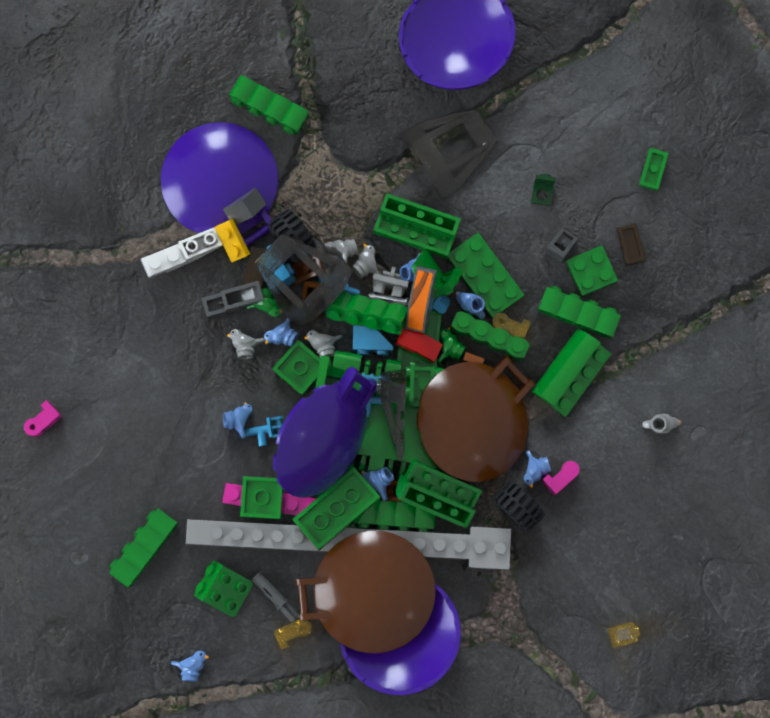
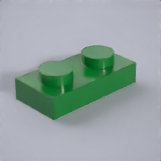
(653, 169)

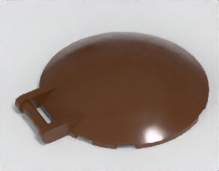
(474, 419)
(371, 592)

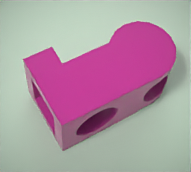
(43, 421)
(567, 473)

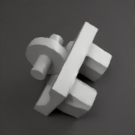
(389, 281)

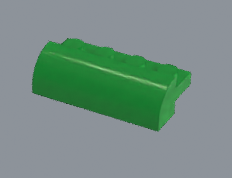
(416, 225)
(571, 372)
(438, 493)

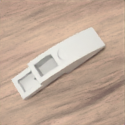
(181, 253)

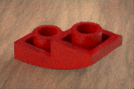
(419, 343)

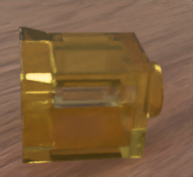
(623, 634)

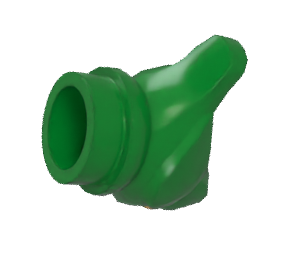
(268, 305)
(451, 346)

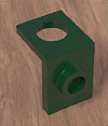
(546, 183)

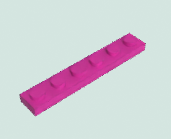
(291, 504)

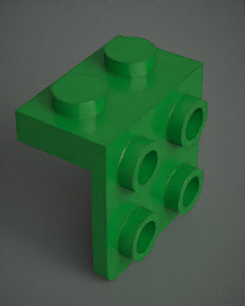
(444, 282)
(418, 379)
(223, 589)

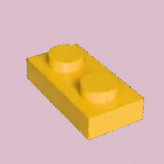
(232, 240)

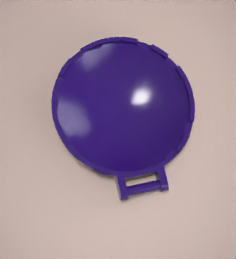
(457, 41)
(213, 169)
(323, 436)
(417, 663)

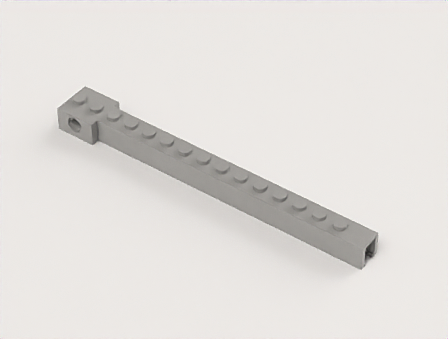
(482, 547)

